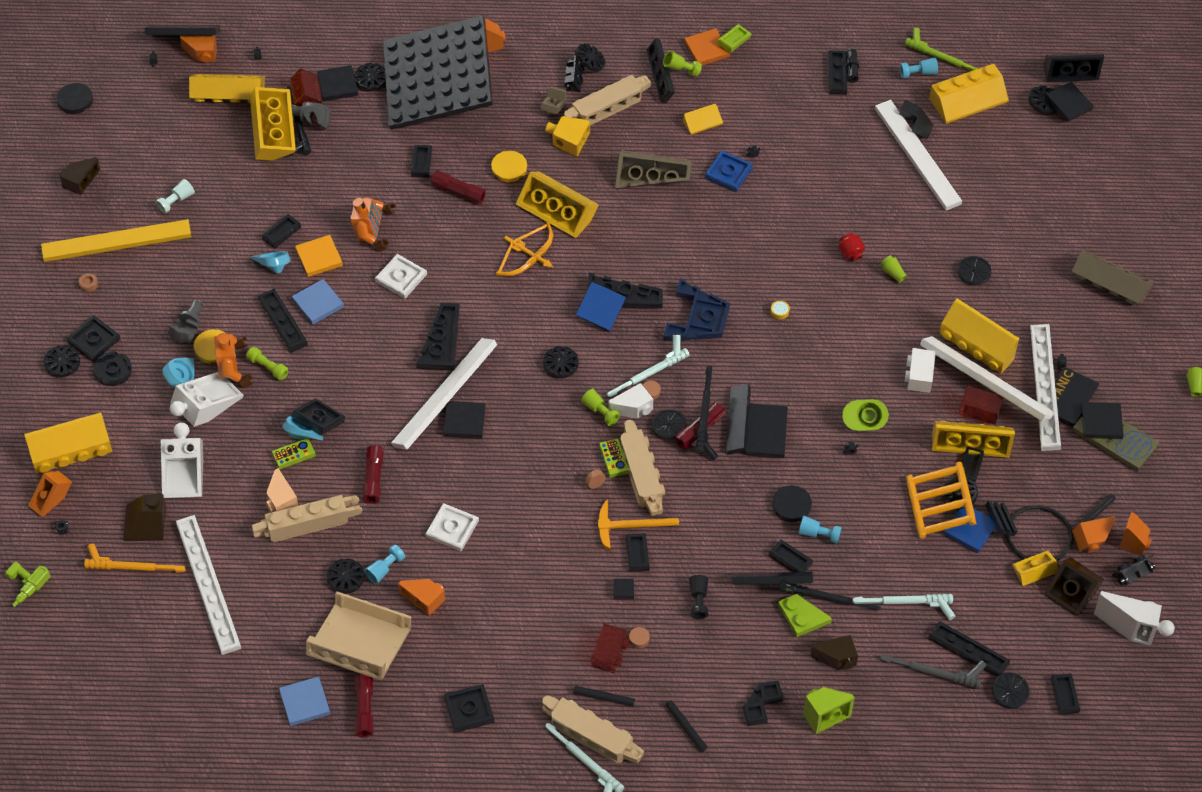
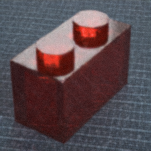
(305, 87)
(981, 405)
(609, 648)

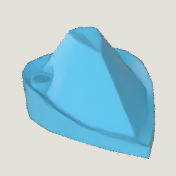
(274, 261)
(179, 371)
(299, 431)

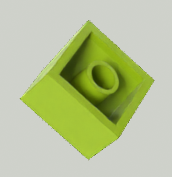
(827, 708)

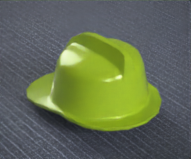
(865, 415)

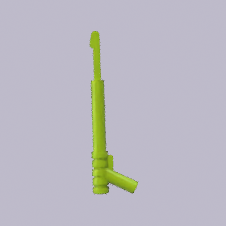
(923, 47)

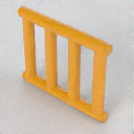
(916, 497)

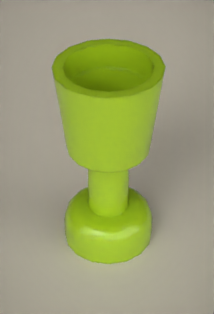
(677, 62)
(595, 403)

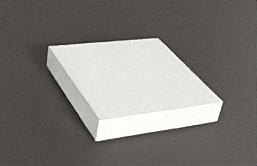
(400, 276)
(452, 527)

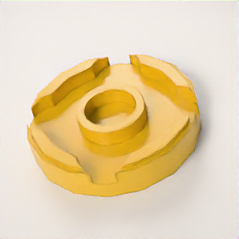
(509, 166)
(205, 346)

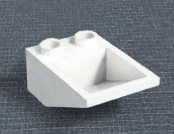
(203, 398)
(182, 469)
(1132, 617)

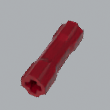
(469, 191)
(689, 434)
(374, 463)
(364, 719)

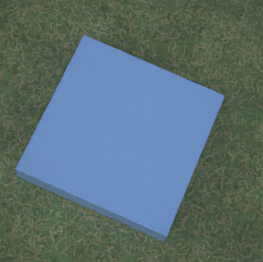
(317, 301)
(304, 701)

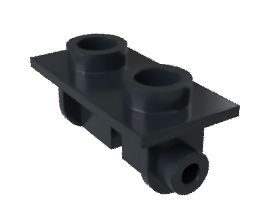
(574, 75)
(1127, 572)

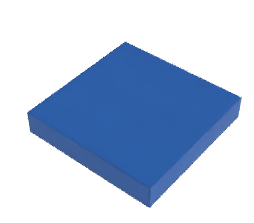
(728, 171)
(600, 306)
(972, 535)

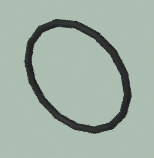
(1046, 509)

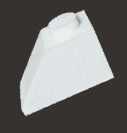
(632, 402)

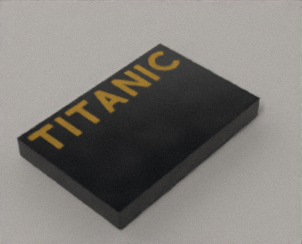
(1070, 393)

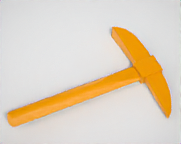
(605, 524)

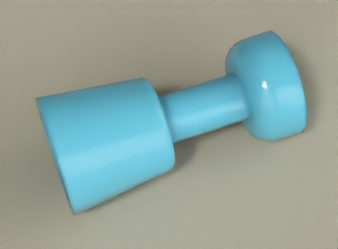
(925, 67)
(811, 528)
(379, 569)

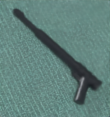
(302, 140)
(702, 437)
(805, 591)

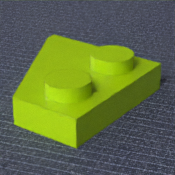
(802, 615)

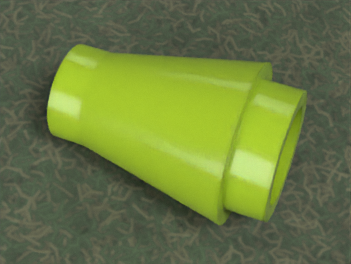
(892, 267)
(1194, 380)

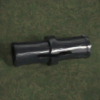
(852, 65)

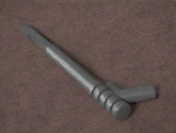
(962, 677)

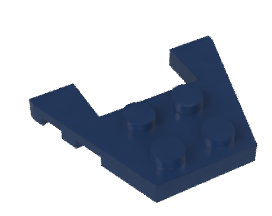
(706, 317)

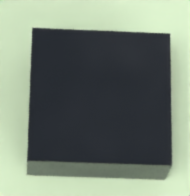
(623, 589)

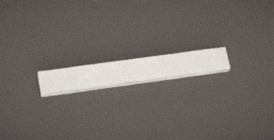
(918, 155)
(987, 379)
(1045, 385)
(444, 394)
(208, 585)

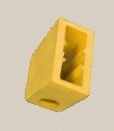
(569, 134)

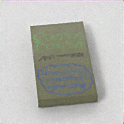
(1132, 449)

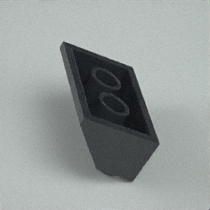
(1073, 67)

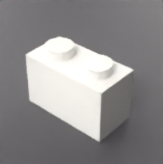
(921, 370)

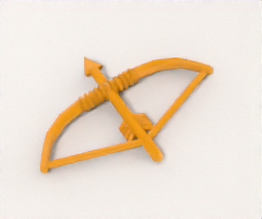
(520, 246)

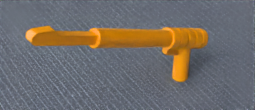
(105, 563)

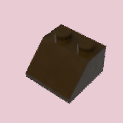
(1074, 585)

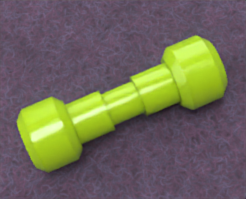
(255, 355)

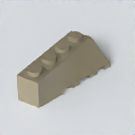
(645, 169)
(1112, 277)

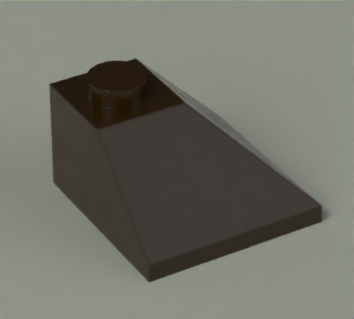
(145, 518)

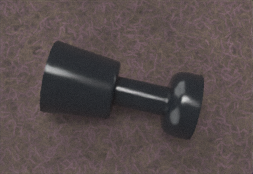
(698, 590)

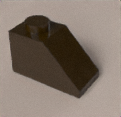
(79, 175)
(836, 653)

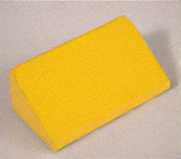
(702, 119)
(1035, 568)

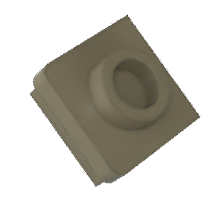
(555, 100)

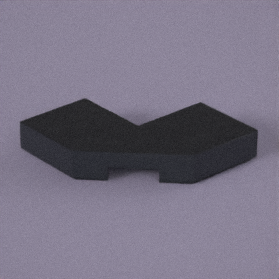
(914, 112)
(763, 694)

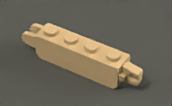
(609, 99)
(641, 469)
(307, 518)
(591, 731)

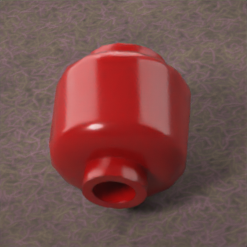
(851, 246)

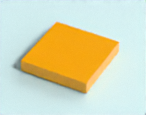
(318, 255)

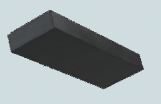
(837, 72)

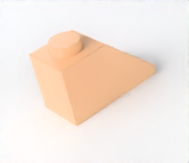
(280, 494)

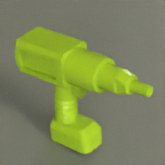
(32, 582)

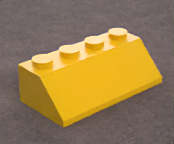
(223, 87)
(969, 93)
(272, 123)
(556, 203)
(979, 336)
(956, 437)
(68, 443)

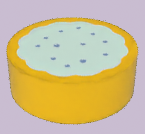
(780, 310)

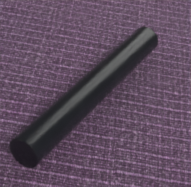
(1098, 509)
(604, 696)
(686, 726)

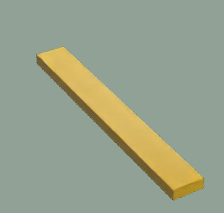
(116, 240)

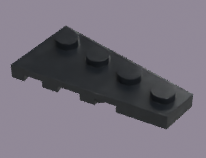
(636, 295)
(441, 343)

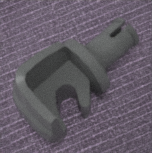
(308, 108)
(188, 324)

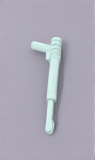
(671, 359)
(933, 600)
(605, 778)

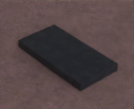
(182, 29)

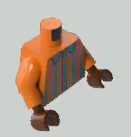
(367, 218)
(227, 358)

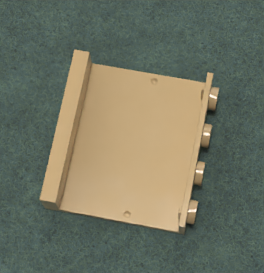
(360, 636)

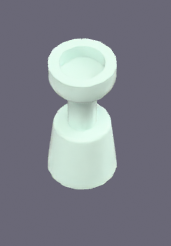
(180, 192)

